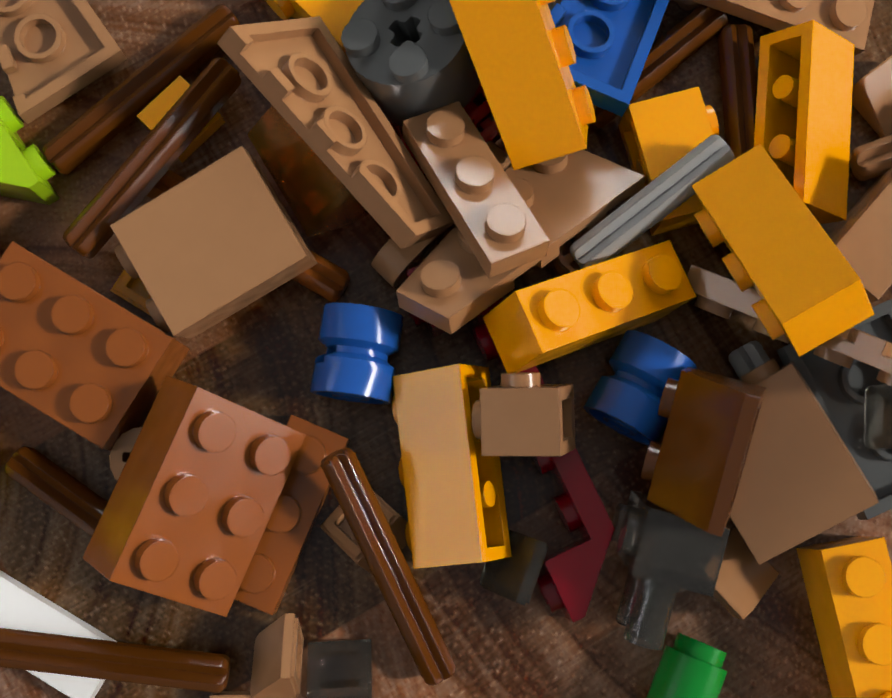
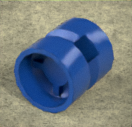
(357, 353)
(632, 395)

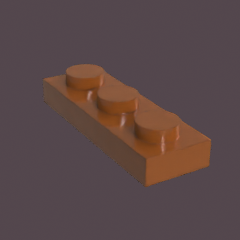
(290, 520)

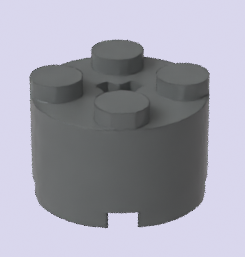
(410, 56)

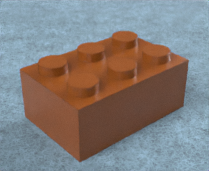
(78, 350)
(193, 498)

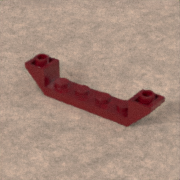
(575, 568)

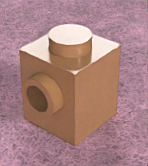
(525, 417)

